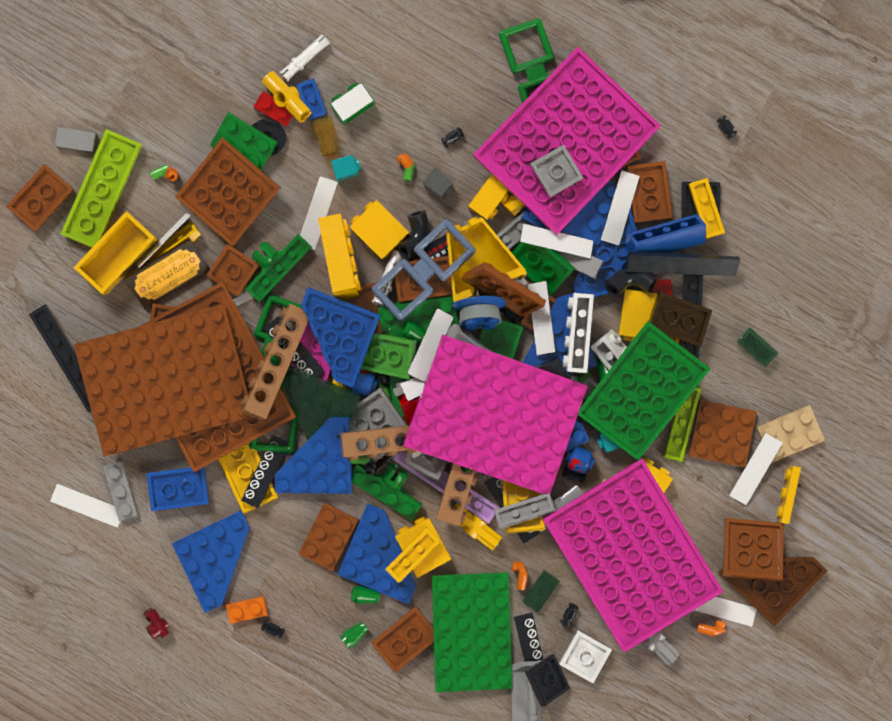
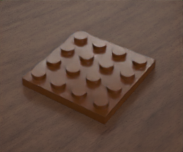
(228, 192)

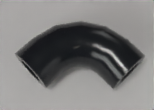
(419, 230)
(621, 280)

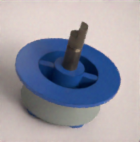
(479, 311)

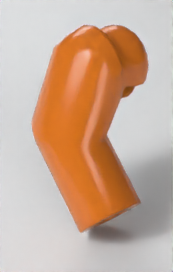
(522, 574)
(715, 630)

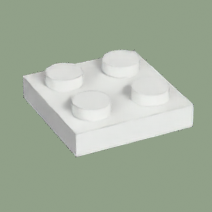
(585, 656)

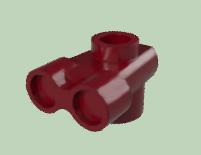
(157, 626)

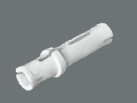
(301, 60)
(394, 258)

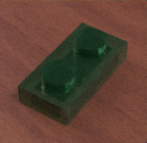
(757, 347)
(540, 591)

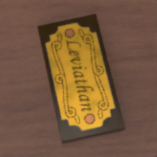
(166, 273)

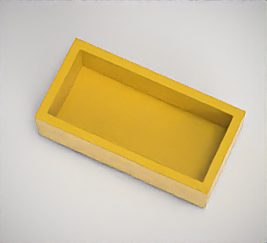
(116, 253)
(338, 256)

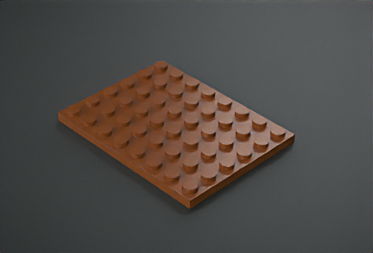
(163, 379)
(216, 442)

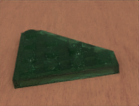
(317, 399)

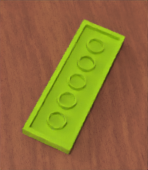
(101, 188)

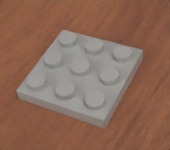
(374, 413)

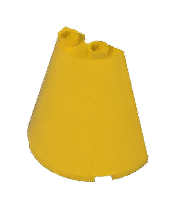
(488, 249)

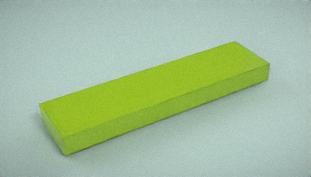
(681, 428)

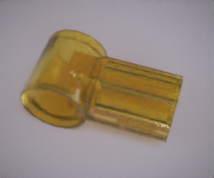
(325, 132)

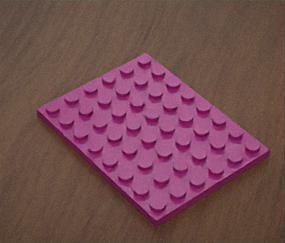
(573, 109)
(495, 415)
(632, 555)

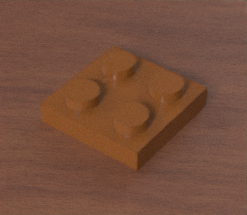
(233, 269)

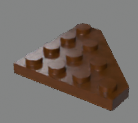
(777, 598)

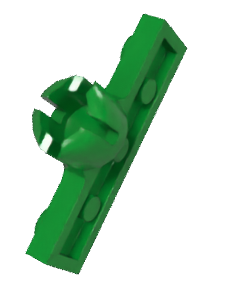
(275, 265)
(388, 488)

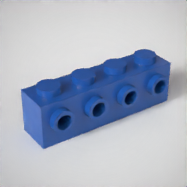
(668, 236)

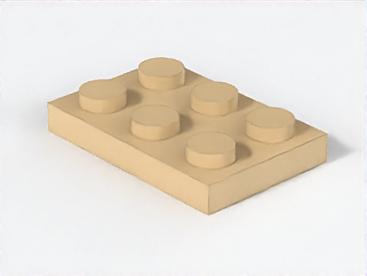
(796, 431)

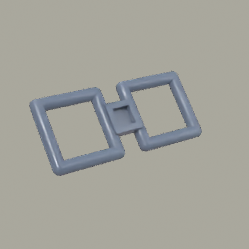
(423, 269)

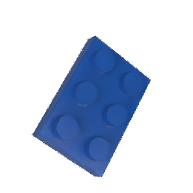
(177, 488)

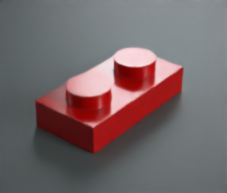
(267, 106)

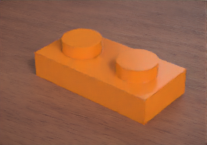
(246, 609)

